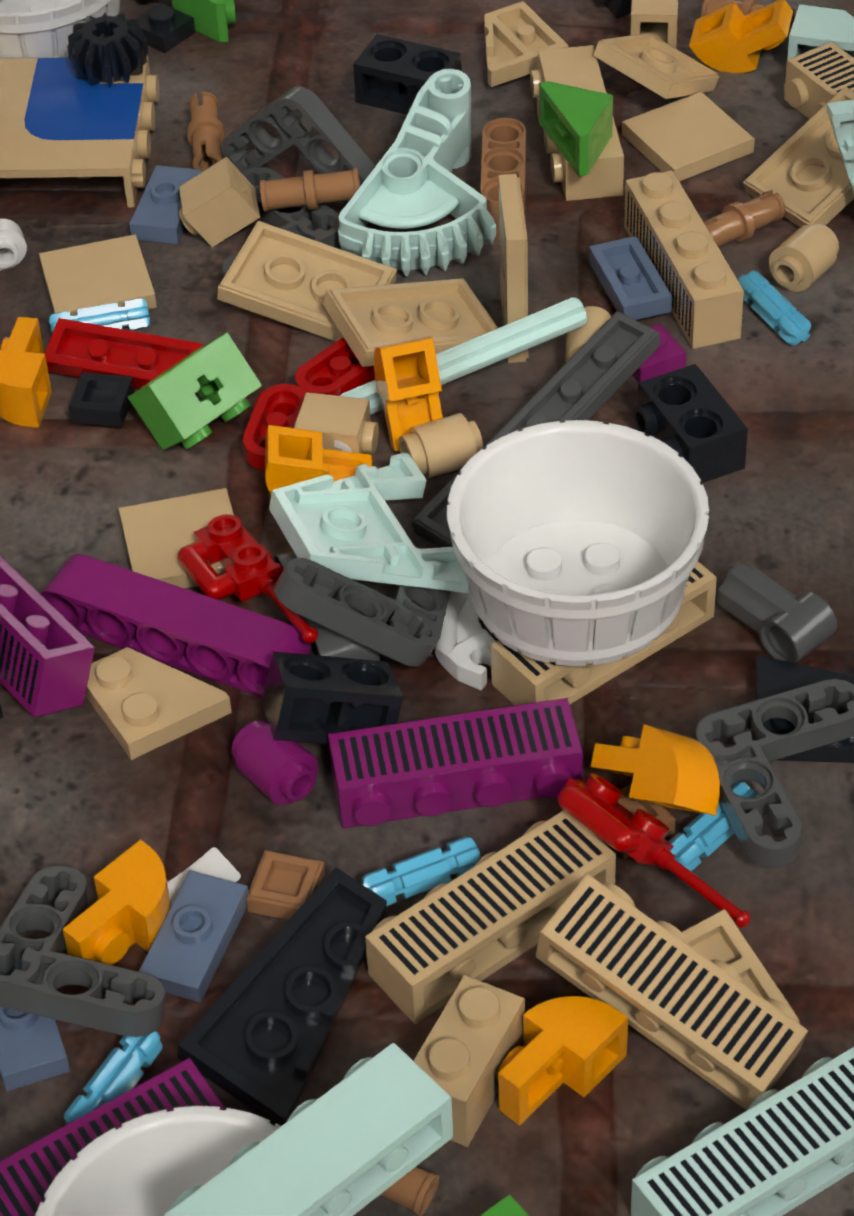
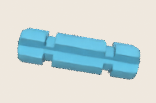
(774, 308)
(133, 314)
(706, 832)
(423, 870)
(116, 1074)

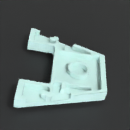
(355, 531)

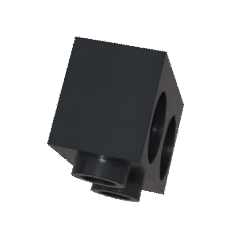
(395, 70)
(692, 420)
(328, 695)

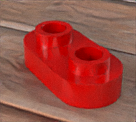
(333, 371)
(276, 407)

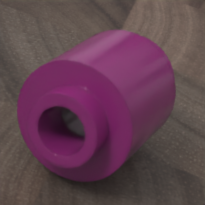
(276, 767)

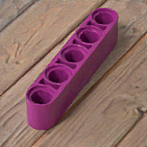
(170, 623)

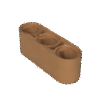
(502, 154)

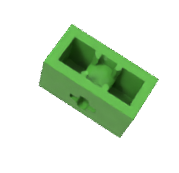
(170, 401)

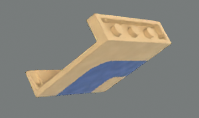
(74, 128)

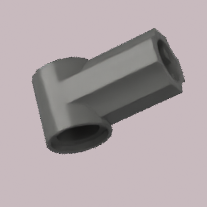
(786, 623)

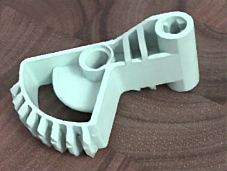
(417, 187)

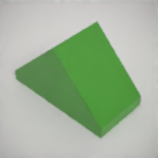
(576, 122)

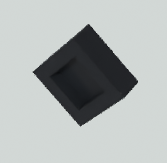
(165, 27)
(101, 399)

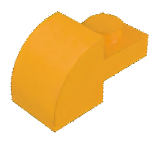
(734, 41)
(24, 375)
(408, 385)
(299, 456)
(664, 770)
(128, 908)
(563, 1042)

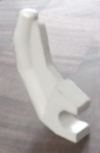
(464, 642)

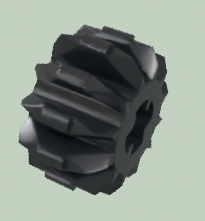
(107, 49)

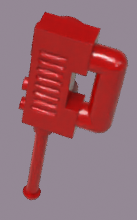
(246, 563)
(638, 835)

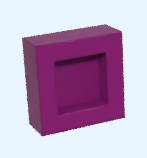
(664, 359)

